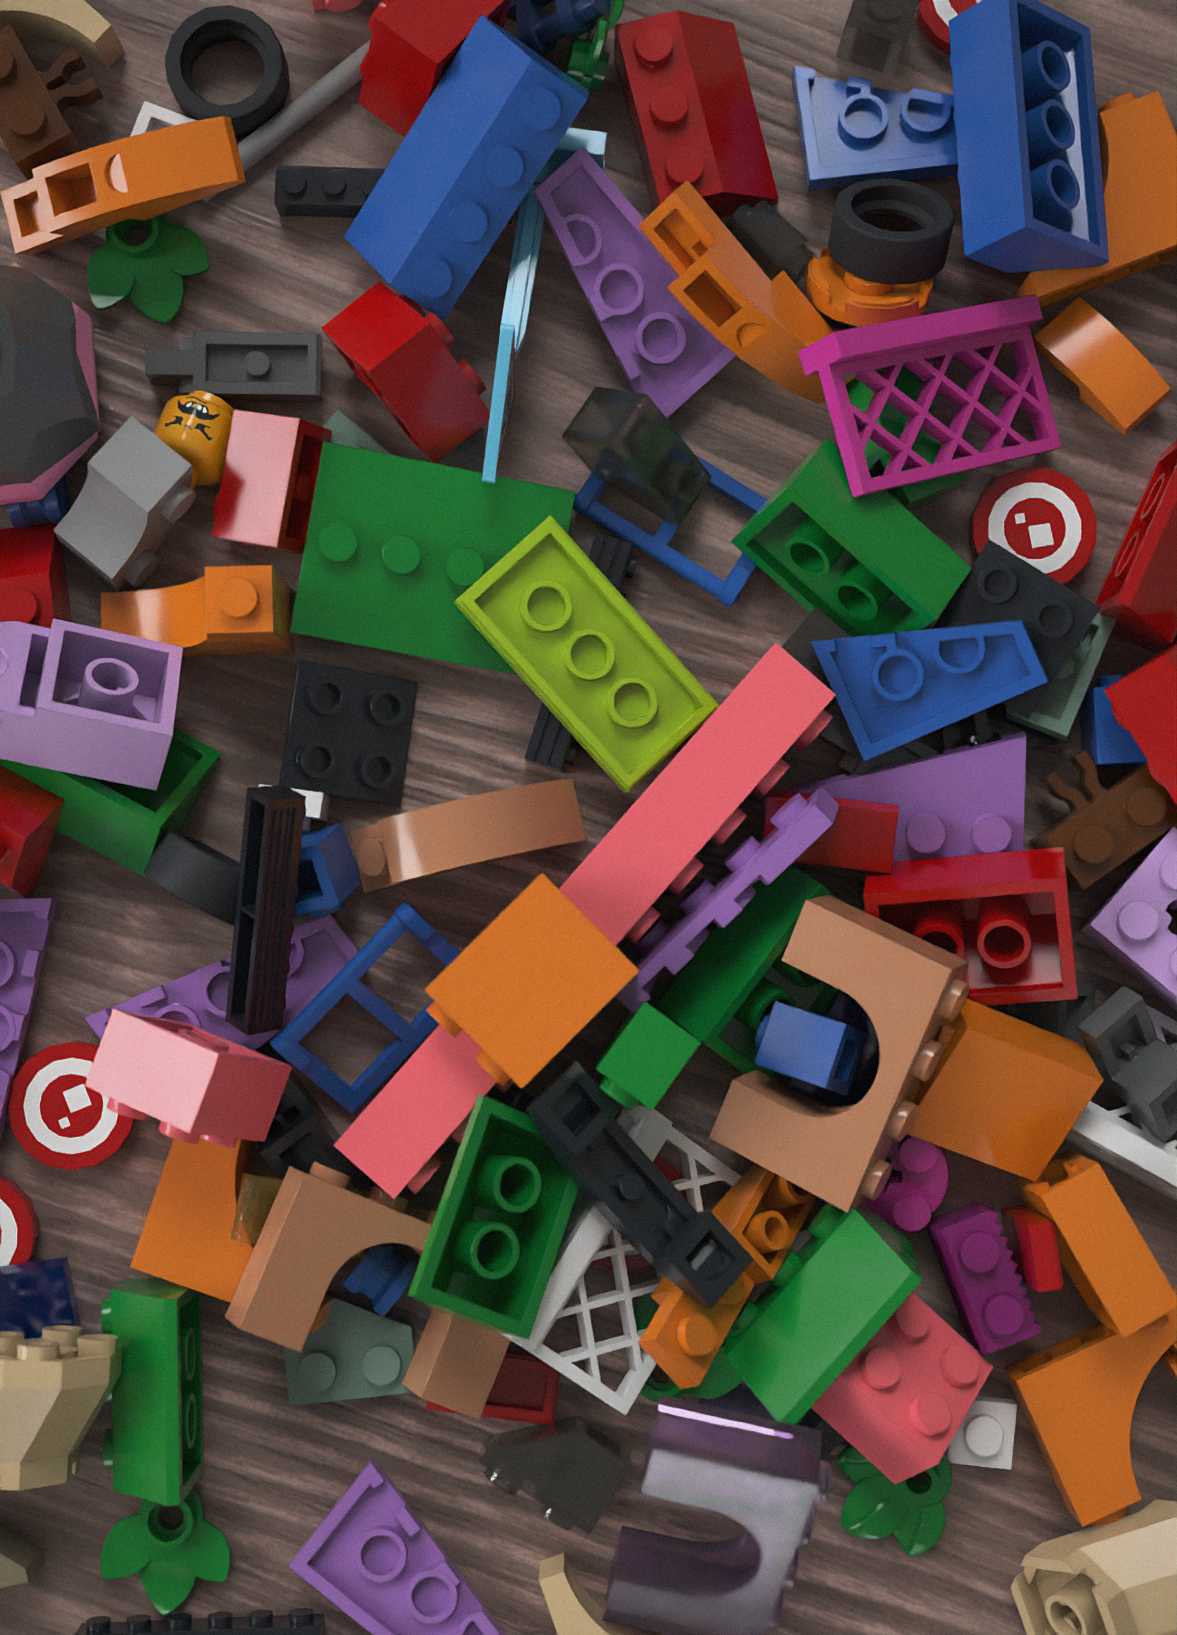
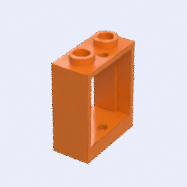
(1100, 1246)

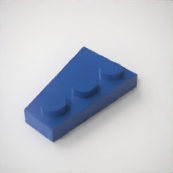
(871, 132)
(926, 678)

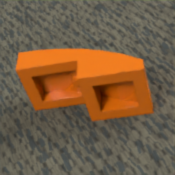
(1104, 364)

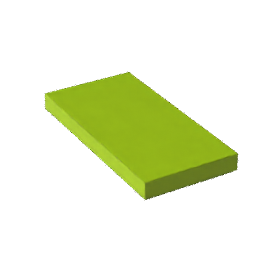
(587, 654)

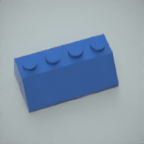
(1027, 138)
(465, 166)

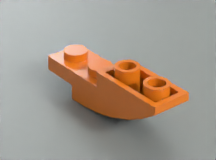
(122, 181)
(732, 296)
(765, 1219)

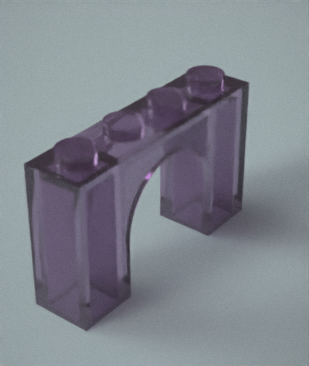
(732, 1465)

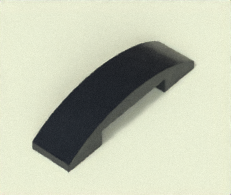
(631, 1190)

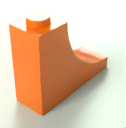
(1139, 199)
(216, 615)
(193, 1221)
(1081, 1413)

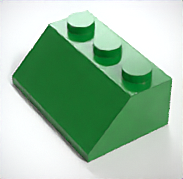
(851, 556)
(123, 818)
(741, 973)
(496, 1224)
(821, 1309)
(159, 1395)

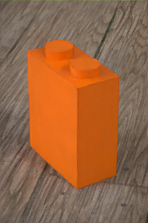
(529, 983)
(1003, 1090)

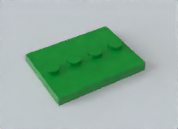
(401, 543)

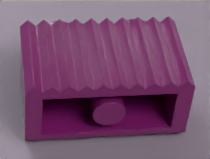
(982, 1277)

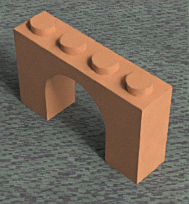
(908, 995)
(304, 1244)

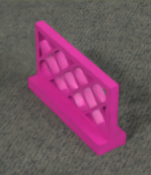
(913, 344)

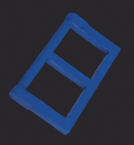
(657, 547)
(347, 980)

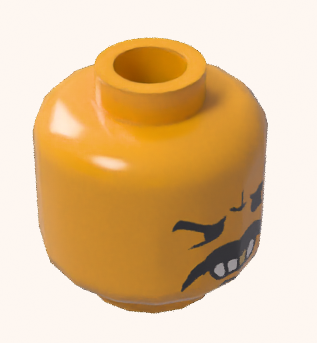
(199, 432)

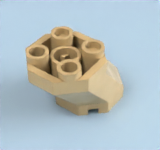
(50, 1401)
(1104, 1578)

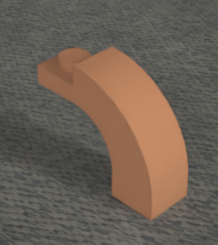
(468, 833)

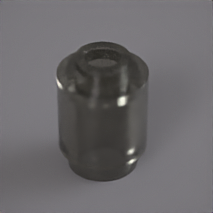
(771, 240)

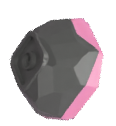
(44, 384)

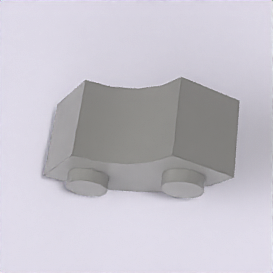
(127, 506)

